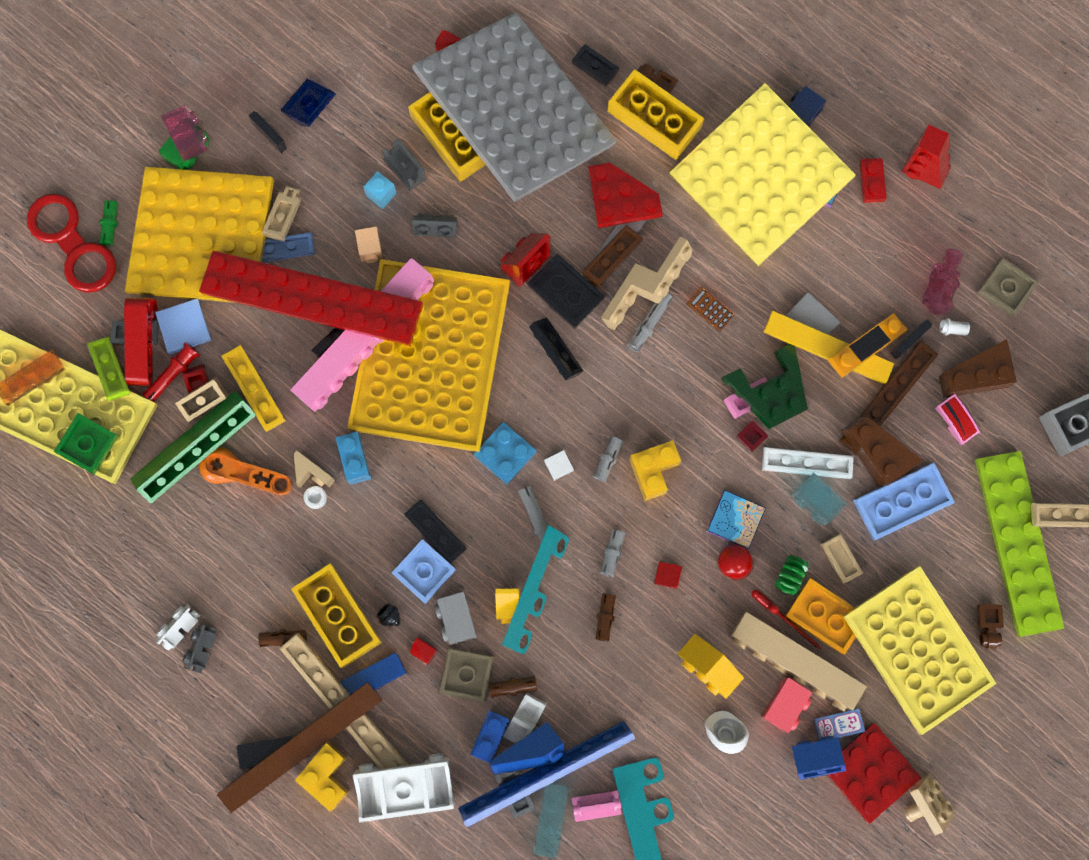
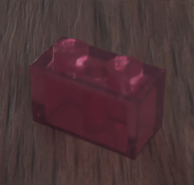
(184, 132)

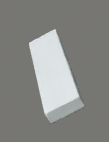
(807, 462)

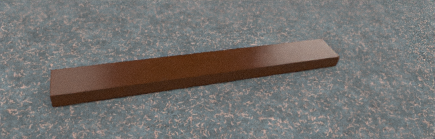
(299, 747)

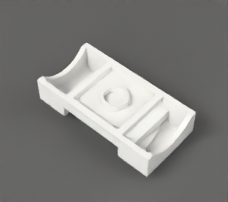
(403, 789)

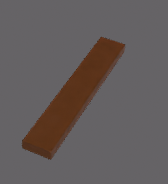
(897, 386)

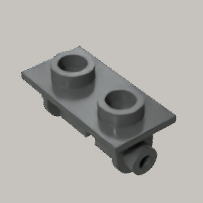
(426, 225)
(195, 656)

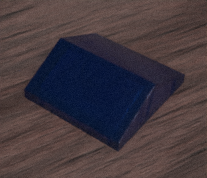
(307, 102)

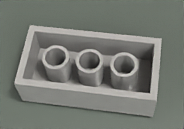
(1068, 425)

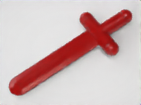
(773, 608)

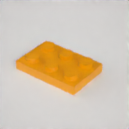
(822, 616)

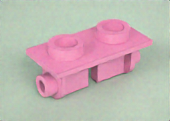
(596, 806)

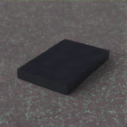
(565, 291)

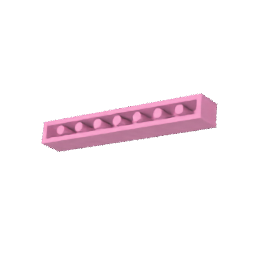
(351, 348)

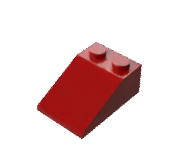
(526, 258)

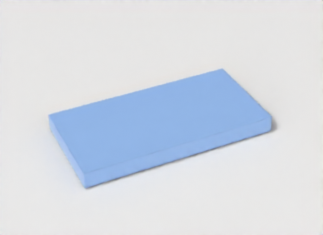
(903, 501)

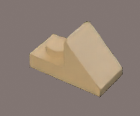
(305, 468)

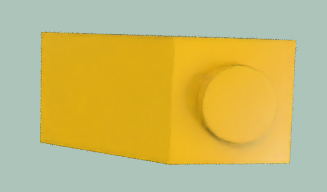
(506, 604)

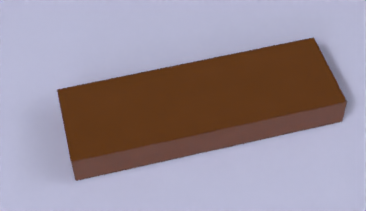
(612, 255)

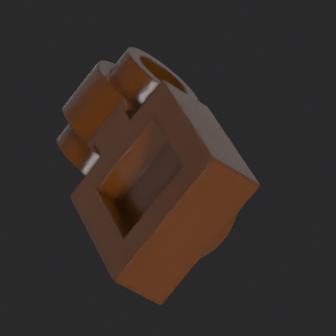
(662, 79)
(990, 617)

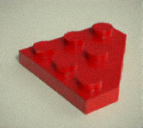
(621, 197)

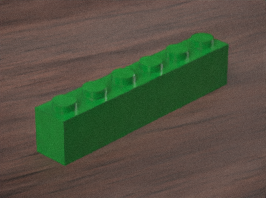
(192, 447)

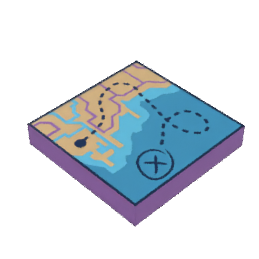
(736, 519)

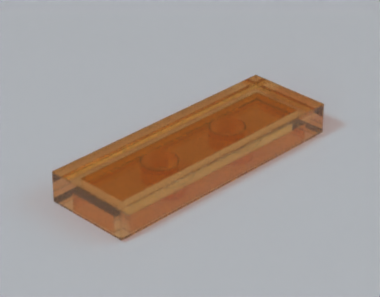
(30, 377)

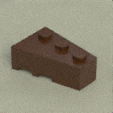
(981, 373)
(879, 451)

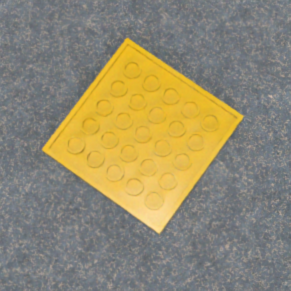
(185, 219)

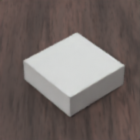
(558, 465)

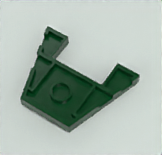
(777, 398)

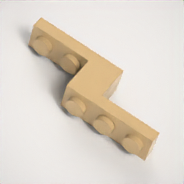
(647, 283)

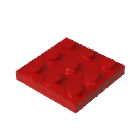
(874, 773)

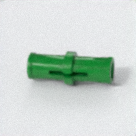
(108, 223)

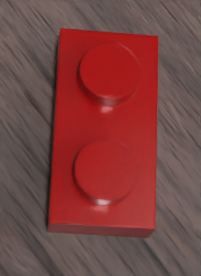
(872, 180)

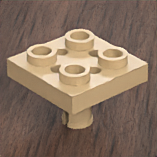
(930, 804)

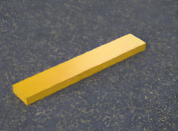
(822, 345)

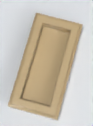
(841, 558)

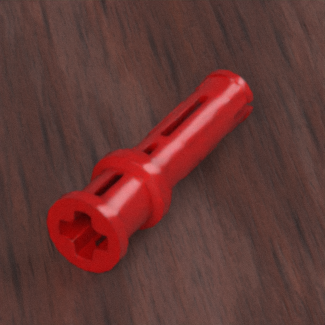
(178, 364)

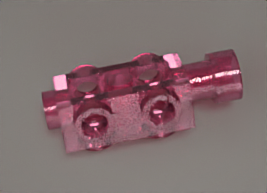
(939, 283)

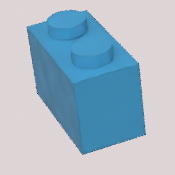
(353, 458)

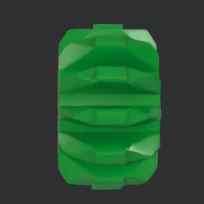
(792, 574)

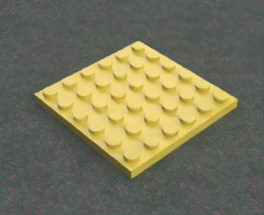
(762, 174)

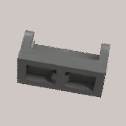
(404, 165)

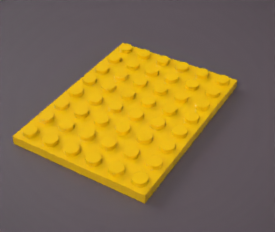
(445, 378)

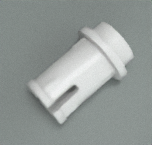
(954, 327)

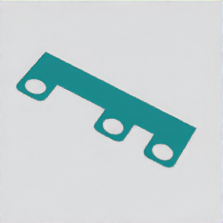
(530, 594)
(637, 811)

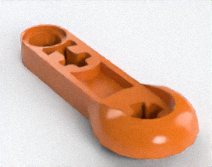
(239, 471)

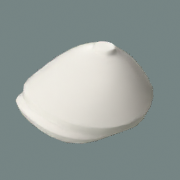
(726, 732)

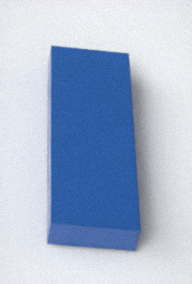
(377, 674)

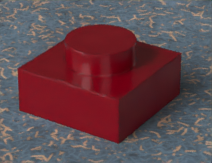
(751, 436)

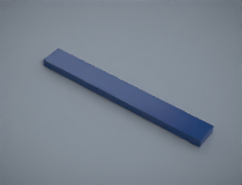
(542, 776)

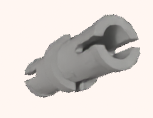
(608, 459)
(612, 553)

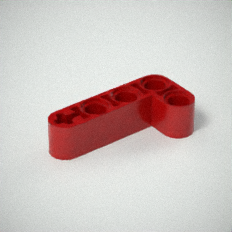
(138, 340)

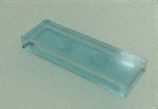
(551, 820)

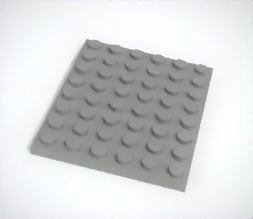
(514, 106)

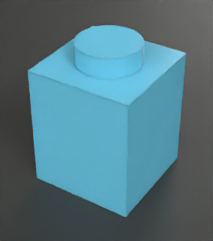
(380, 190)

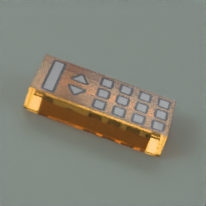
(710, 309)

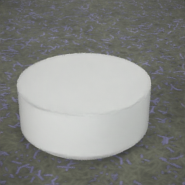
(315, 497)

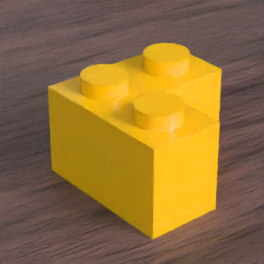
(648, 467)
(710, 666)
(318, 777)

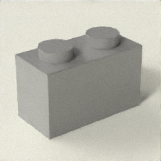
(456, 618)

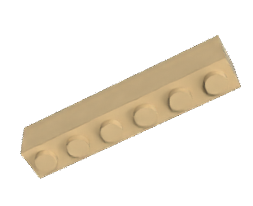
(797, 661)

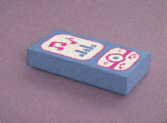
(839, 724)

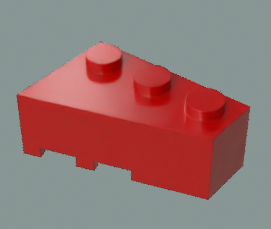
(929, 157)

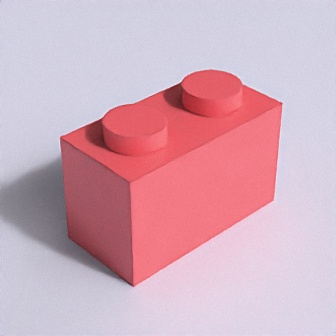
(787, 705)

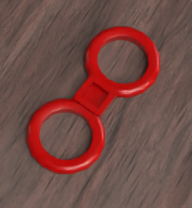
(71, 243)

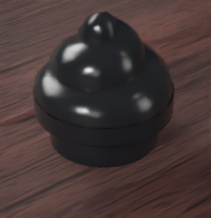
(389, 615)

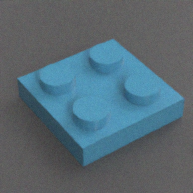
(505, 453)

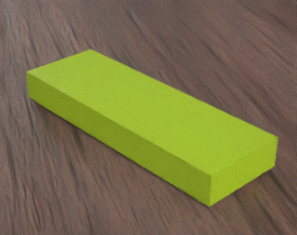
(108, 368)

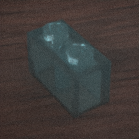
(818, 499)

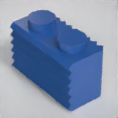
(489, 736)

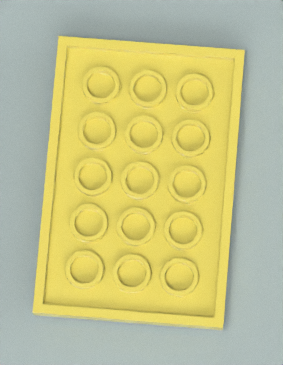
(919, 650)

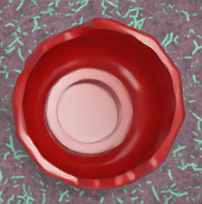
(735, 562)

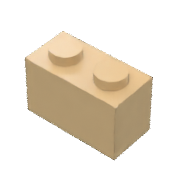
(202, 399)

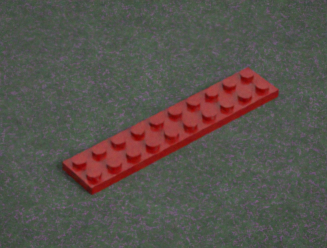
(311, 298)

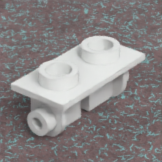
(170, 633)

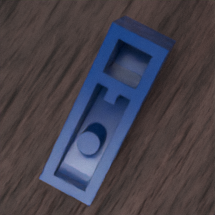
(531, 752)

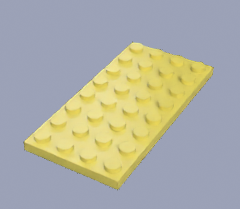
(49, 409)

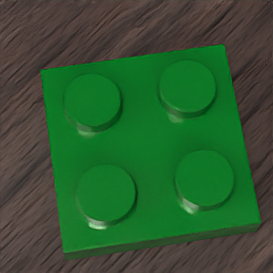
(86, 443)

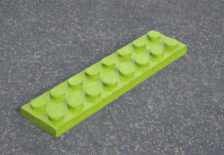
(1019, 544)

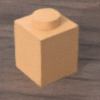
(369, 244)

